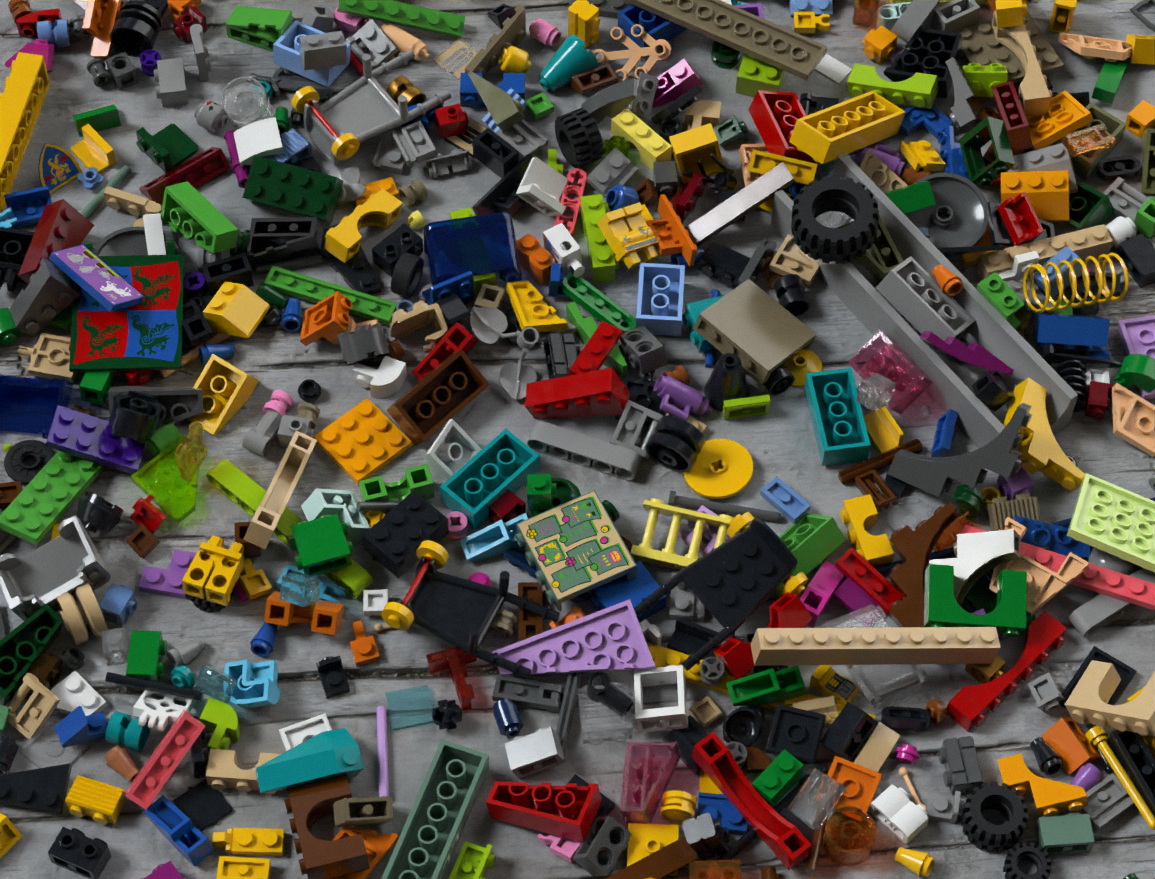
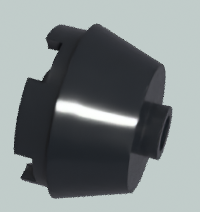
(98, 513)

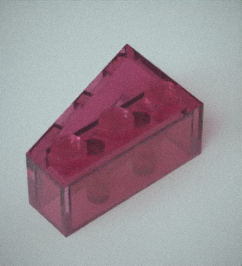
(645, 778)

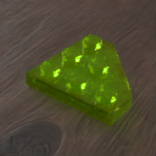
(163, 481)

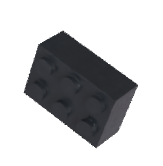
(401, 531)

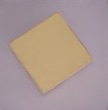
(705, 712)

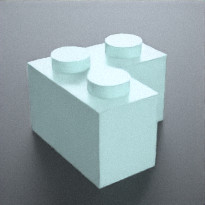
(338, 502)

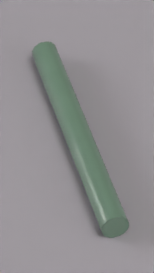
(115, 181)

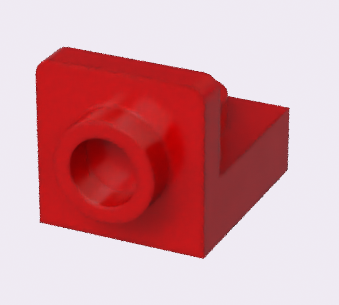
(147, 514)

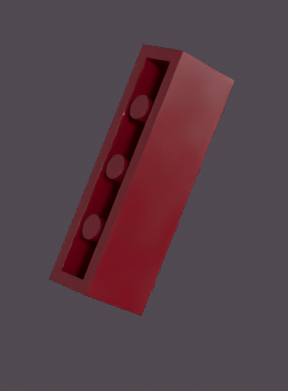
(1012, 113)

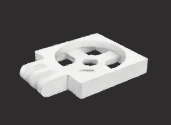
(161, 715)

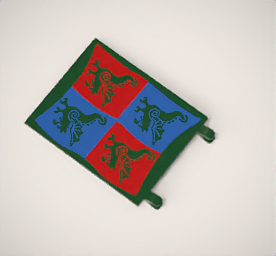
(139, 335)

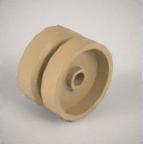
(79, 615)

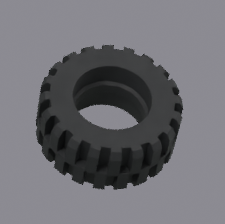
(834, 243)

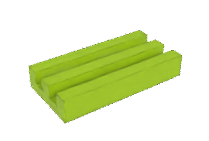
(746, 407)

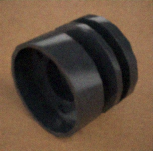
(136, 28)

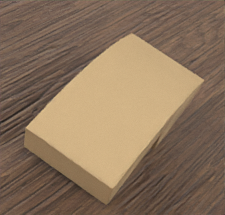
(877, 747)

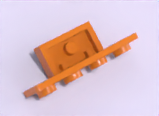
(99, 22)
(671, 233)

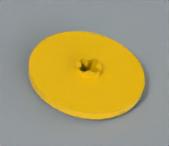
(726, 482)

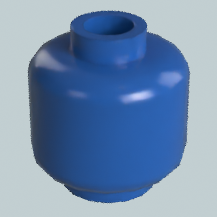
(621, 196)

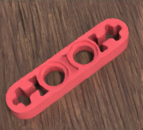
(572, 205)

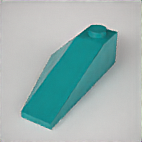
(316, 759)

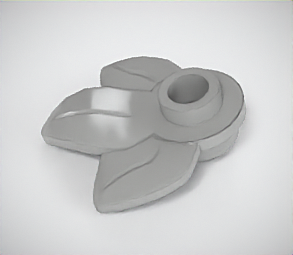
(351, 188)

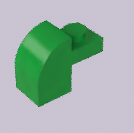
(1137, 370)

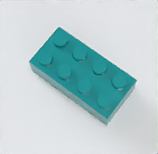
(836, 416)
(486, 476)

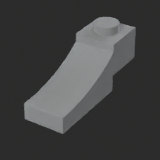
(962, 111)

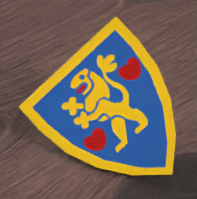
(56, 167)

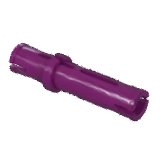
(240, 171)

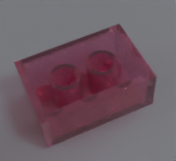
(886, 358)

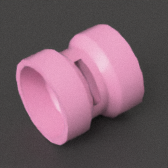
(279, 402)

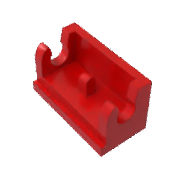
(1020, 219)

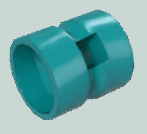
(126, 730)

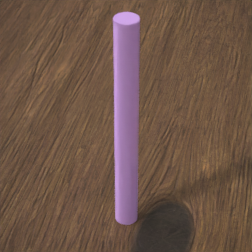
(382, 751)

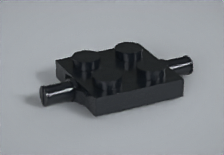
(642, 393)

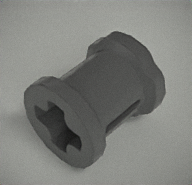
(99, 72)

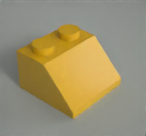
(235, 310)

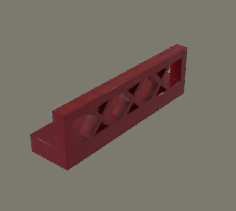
(195, 171)

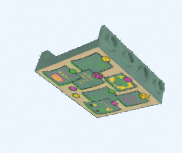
(574, 548)

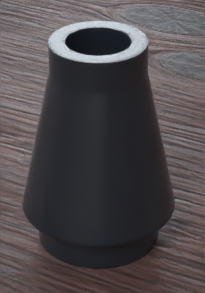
(1047, 758)

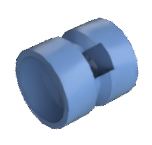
(55, 33)

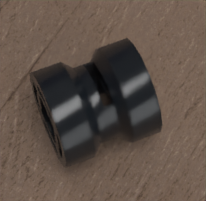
(669, 128)

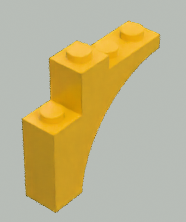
(1038, 443)

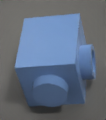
(118, 604)

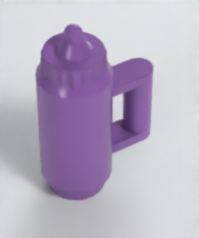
(887, 155)
(682, 396)

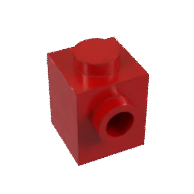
(451, 121)

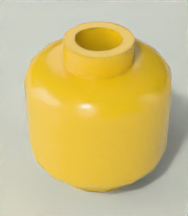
(514, 60)

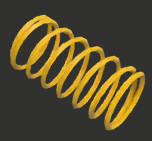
(1100, 278)

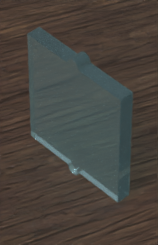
(410, 707)

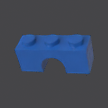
(470, 97)

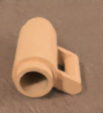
(405, 42)

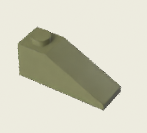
(499, 103)
(1148, 162)

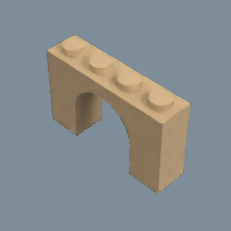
(1091, 697)

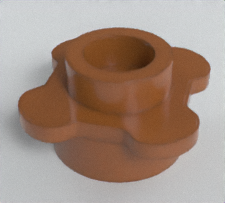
(395, 349)

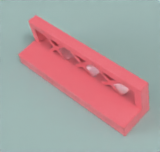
(164, 760)

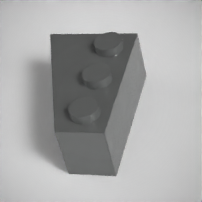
(44, 298)

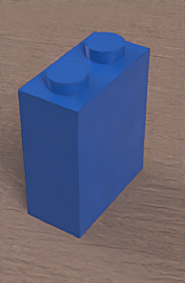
(622, 590)

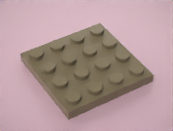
(981, 47)

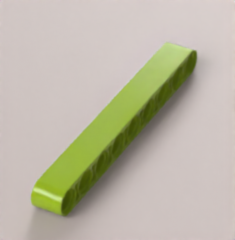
(248, 496)

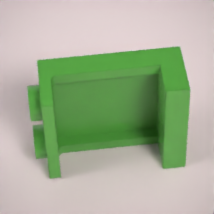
(1001, 298)

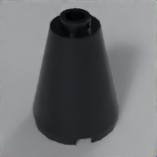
(726, 382)

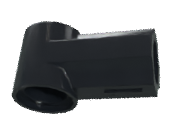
(611, 695)

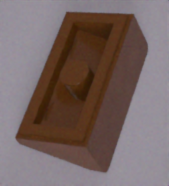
(593, 79)

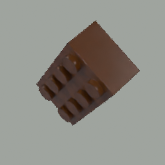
(438, 397)

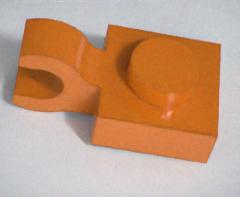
(363, 648)

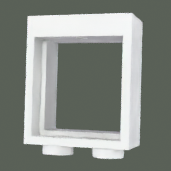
(661, 718)

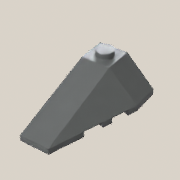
(175, 402)

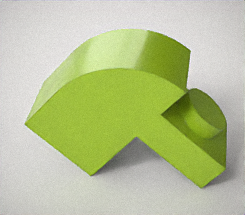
(222, 722)

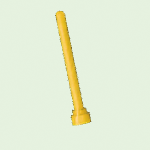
(1098, 737)

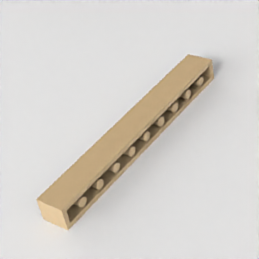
(875, 646)

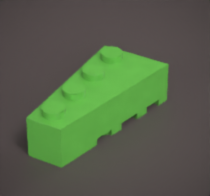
(197, 218)

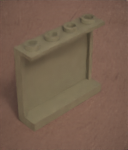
(754, 329)

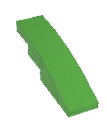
(585, 330)

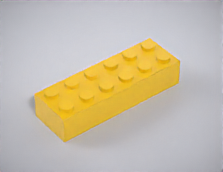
(847, 127)

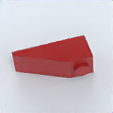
(455, 339)

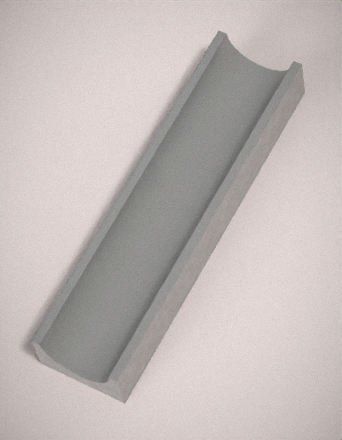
(950, 379)

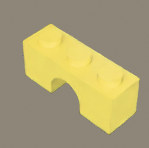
(648, 142)

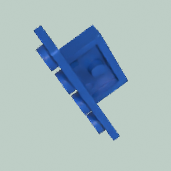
(951, 153)

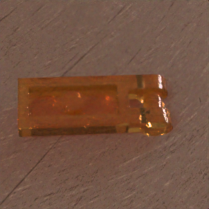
(1088, 140)

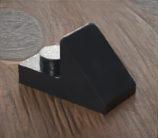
(452, 308)

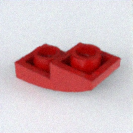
(28, 24)

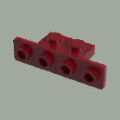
(687, 195)

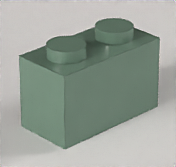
(1065, 833)

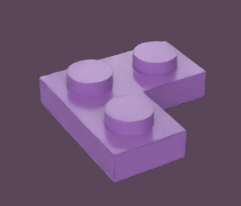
(167, 581)

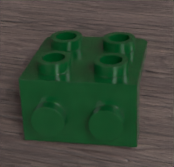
(166, 147)

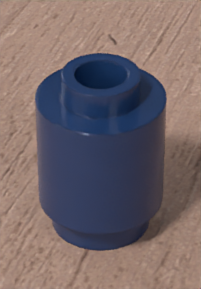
(507, 717)

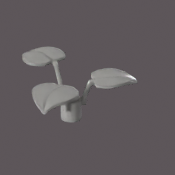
(488, 325)

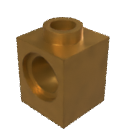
(986, 672)

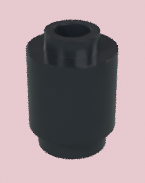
(8, 751)

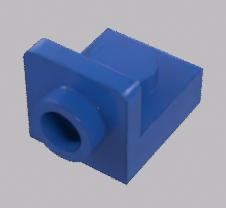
(556, 281)

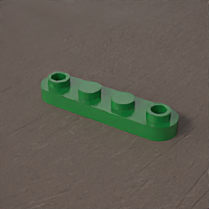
(597, 303)

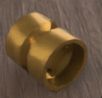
(403, 86)

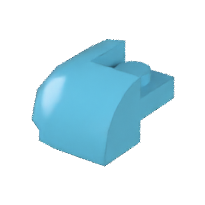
(255, 683)

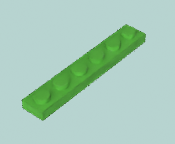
(406, 15)
(317, 290)

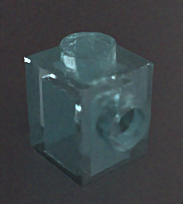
(299, 589)

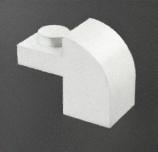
(385, 380)

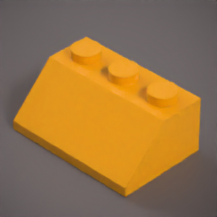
(1045, 189)

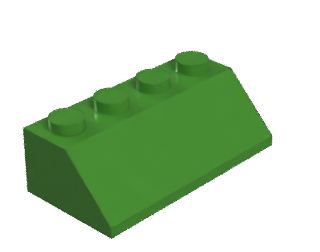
(811, 542)

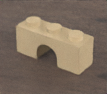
(224, 773)

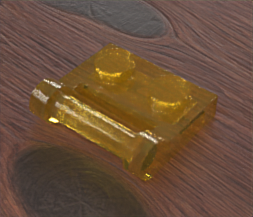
(191, 452)

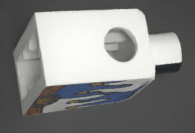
(564, 250)

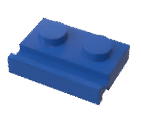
(722, 809)

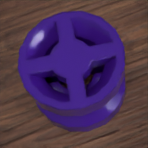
(149, 61)
(199, 286)

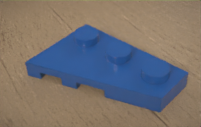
(1051, 537)

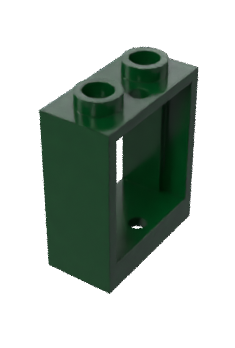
(978, 136)

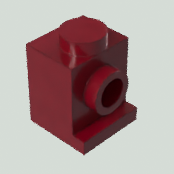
(185, 21)
(1098, 399)
(506, 507)

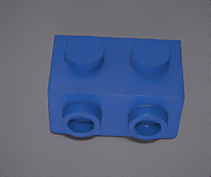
(28, 205)

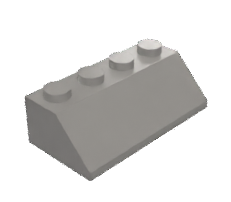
(923, 302)

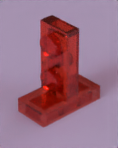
(455, 661)

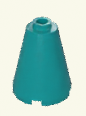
(567, 62)

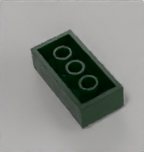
(293, 188)

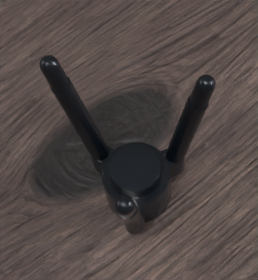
(723, 181)

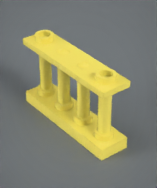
(667, 557)

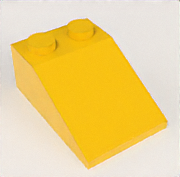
(224, 393)

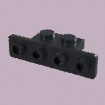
(503, 195)

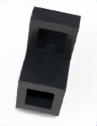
(195, 325)
(992, 390)

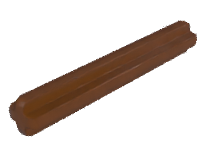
(877, 462)

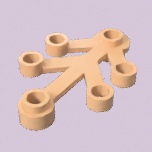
(635, 52)

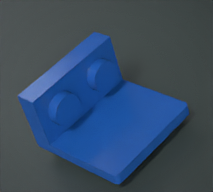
(461, 285)

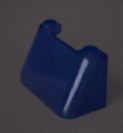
(472, 244)
(30, 403)

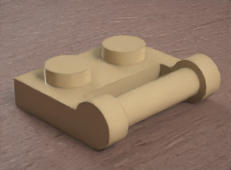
(36, 709)

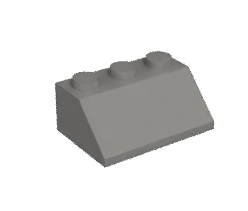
(1047, 159)

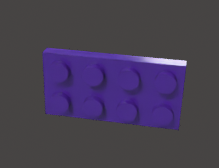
(93, 440)

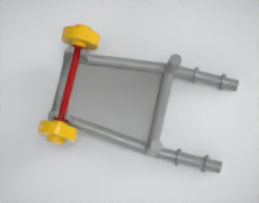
(357, 111)

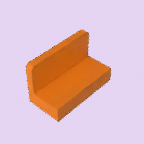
(1071, 744)

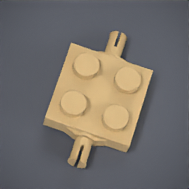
(49, 357)

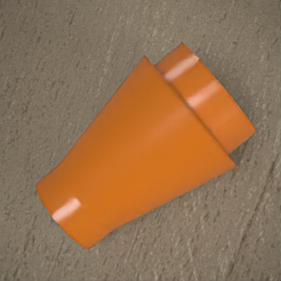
(948, 281)

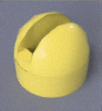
(416, 220)

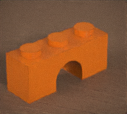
(323, 615)

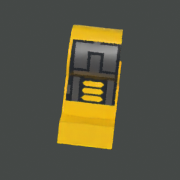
(830, 683)

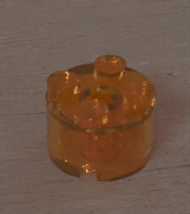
(852, 849)

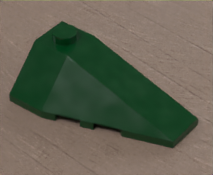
(1088, 207)

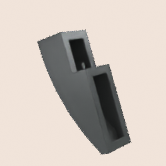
(611, 100)

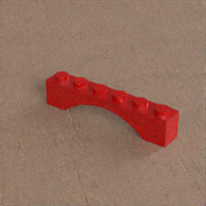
(975, 701)
(774, 830)

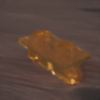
(955, 528)

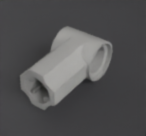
(261, 438)

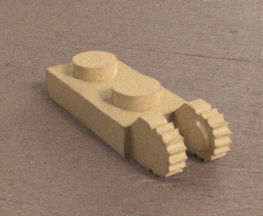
(130, 202)

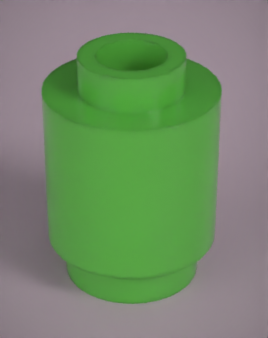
(163, 438)

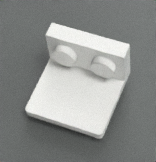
(542, 188)

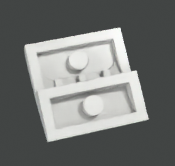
(258, 139)

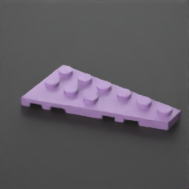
(590, 644)

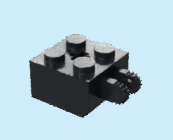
(13, 250)

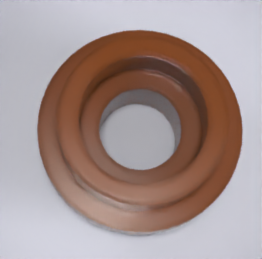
(937, 710)

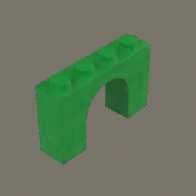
(944, 611)

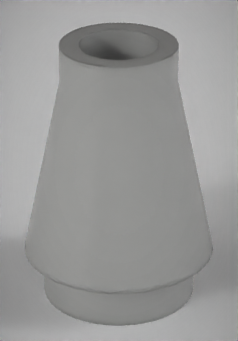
(185, 652)

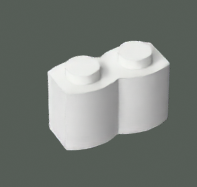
(899, 813)

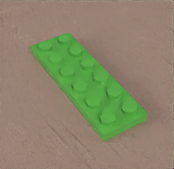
(48, 496)

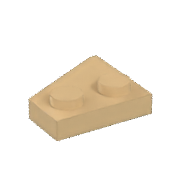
(792, 260)

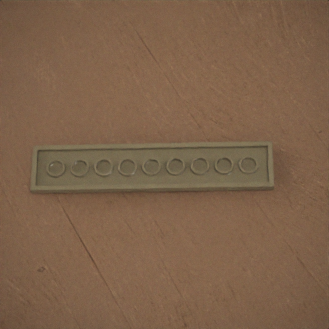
(742, 32)

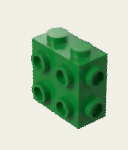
(321, 545)

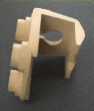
(422, 315)

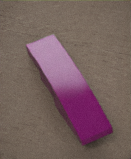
(973, 354)

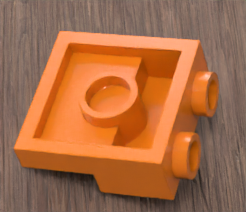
(326, 319)

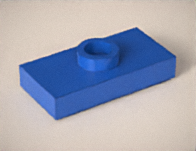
(944, 433)

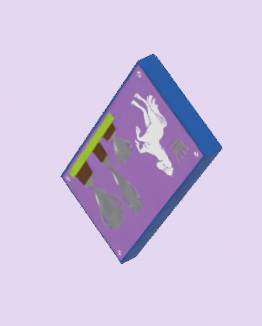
(96, 278)

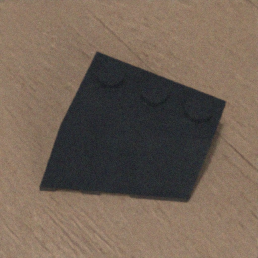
(927, 55)

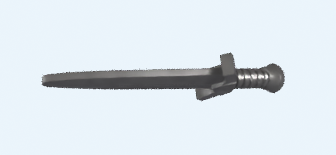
(283, 82)

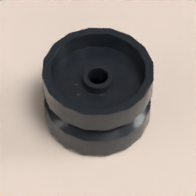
(675, 444)

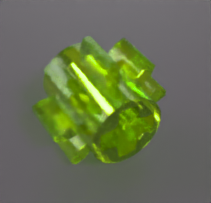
(617, 142)

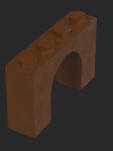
(321, 857)

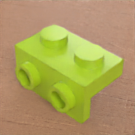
(983, 77)
(473, 862)

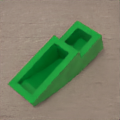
(1109, 81)
(767, 687)

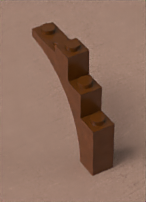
(915, 550)

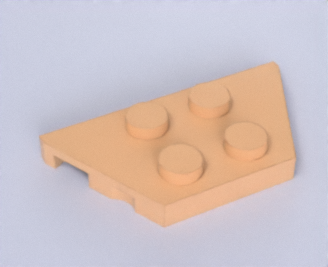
(1095, 47)
(1133, 419)

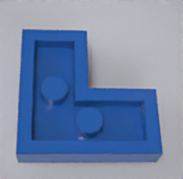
(931, 119)

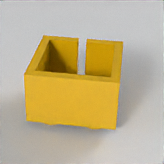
(696, 145)

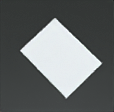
(833, 68)

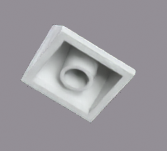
(450, 451)

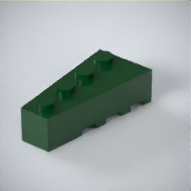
(23, 647)

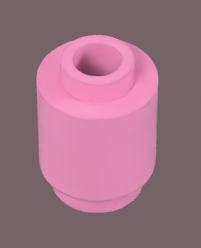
(544, 32)

